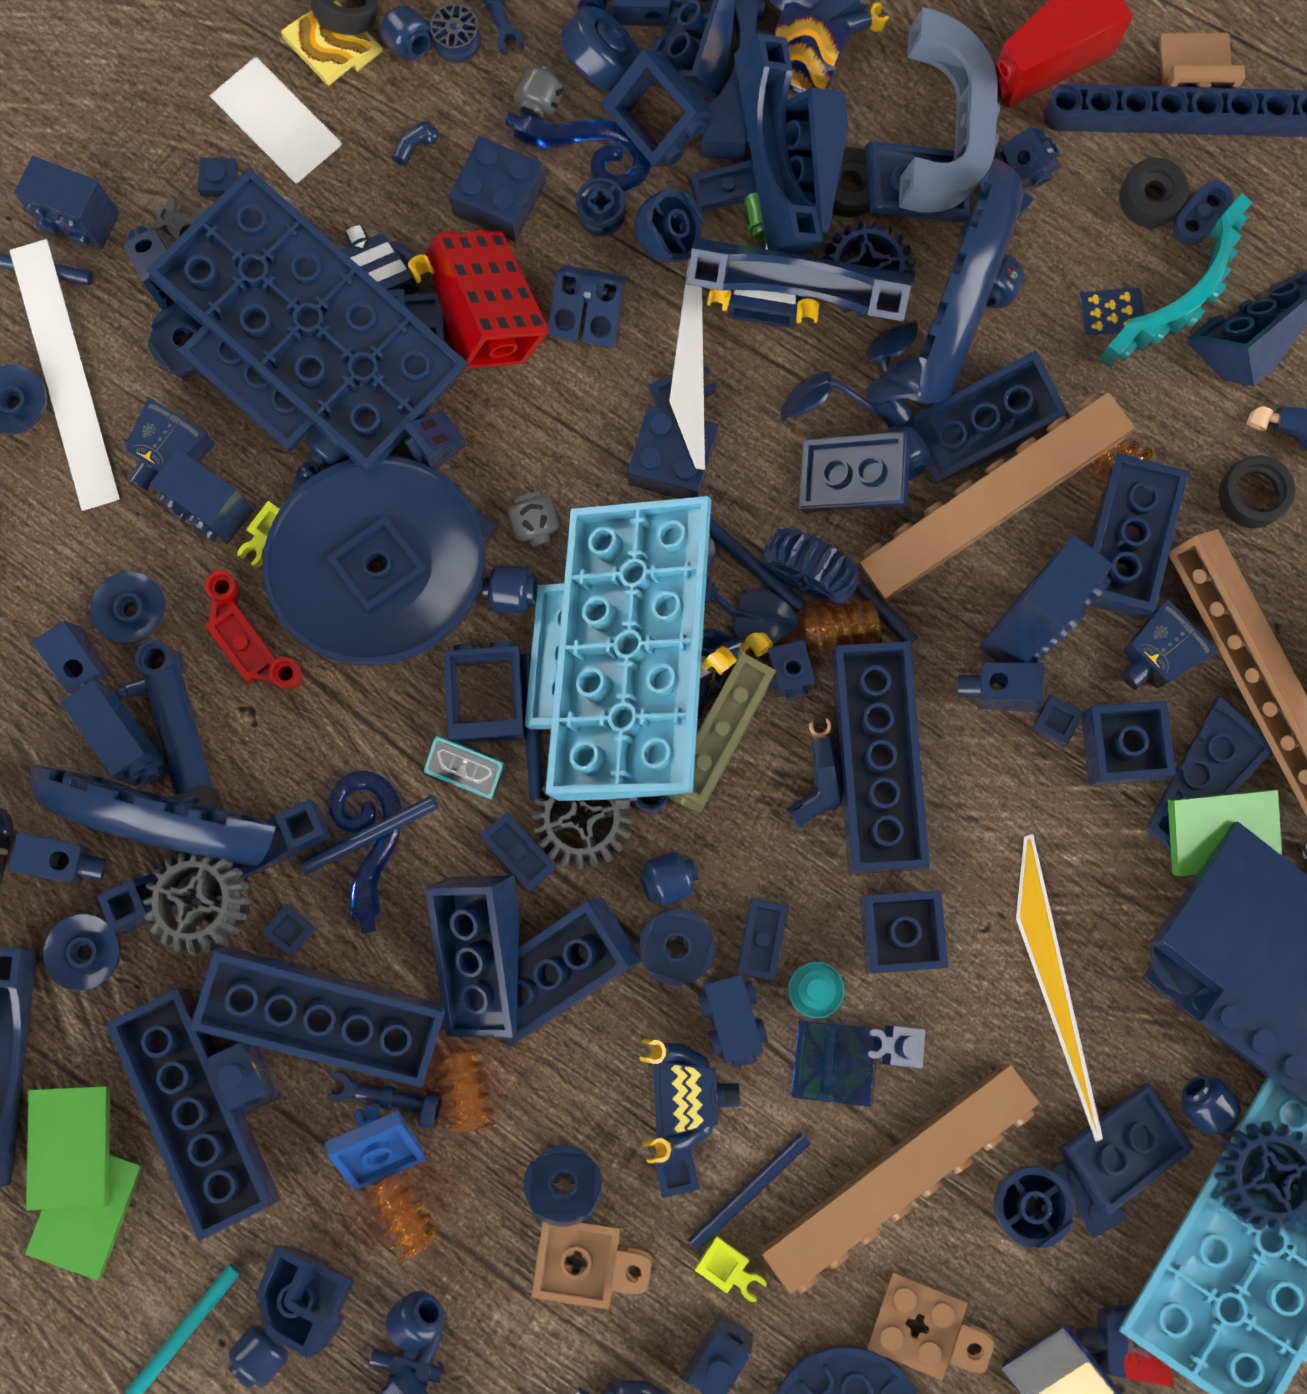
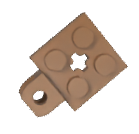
(605, 1269)
(947, 1332)

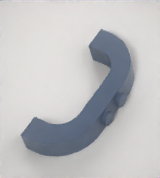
(968, 65)

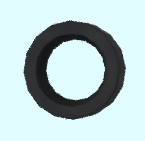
(345, 20)
(1272, 470)

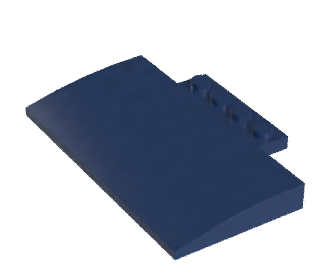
(300, 327)
(1247, 941)

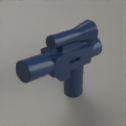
(417, 1361)

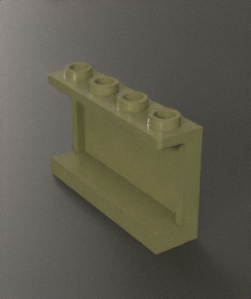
(725, 728)

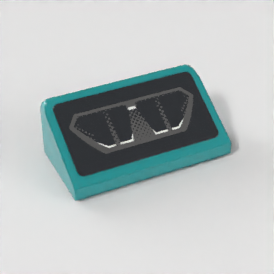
(464, 767)

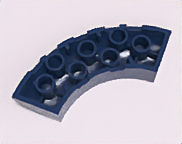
(970, 282)
(151, 817)

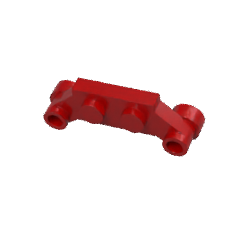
(241, 640)

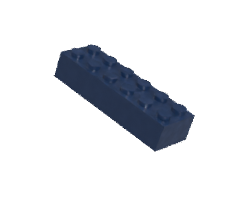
(1049, 605)
(879, 758)
(318, 1016)
(200, 1139)

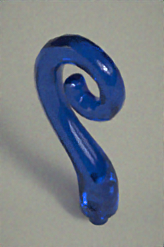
(550, 136)
(363, 894)

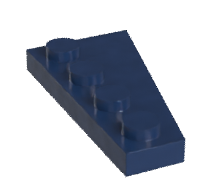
(1216, 763)

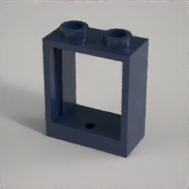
(632, 87)
(483, 731)
(114, 734)

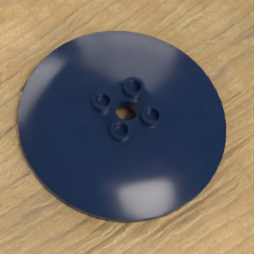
(341, 523)

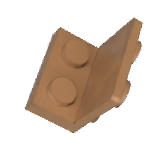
(1198, 61)

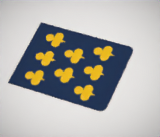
(1110, 309)

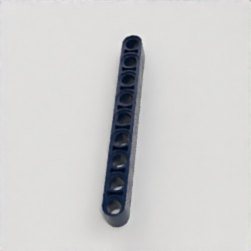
(1184, 105)

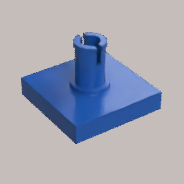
(374, 1148)

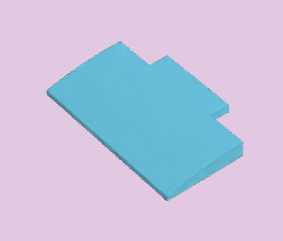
(623, 651)
(1228, 1297)

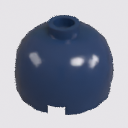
(669, 225)
(1034, 1206)

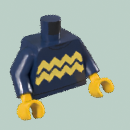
(684, 1098)

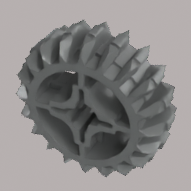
(565, 823)
(189, 915)

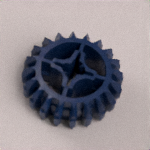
(868, 242)
(811, 566)
(1278, 1193)

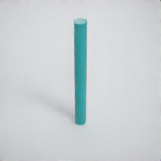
(184, 1330)

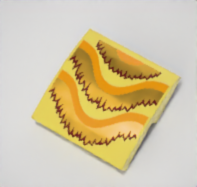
(327, 51)

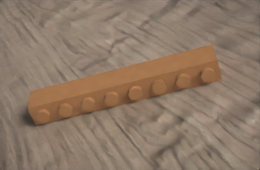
(997, 496)
(1248, 650)
(899, 1178)

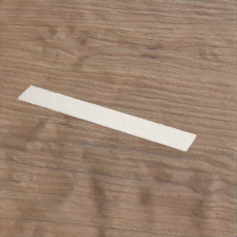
(64, 375)

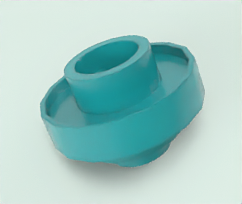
(816, 990)

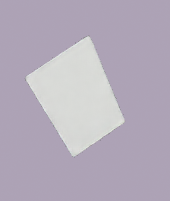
(276, 120)

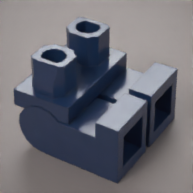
(592, 288)

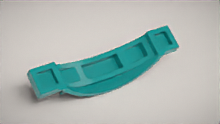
(1187, 309)

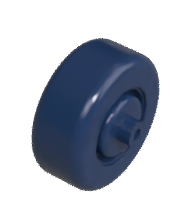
(598, 46)

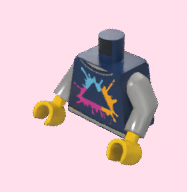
(719, 658)

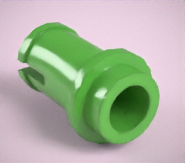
(754, 213)

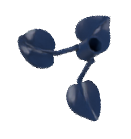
(885, 393)
(757, 611)

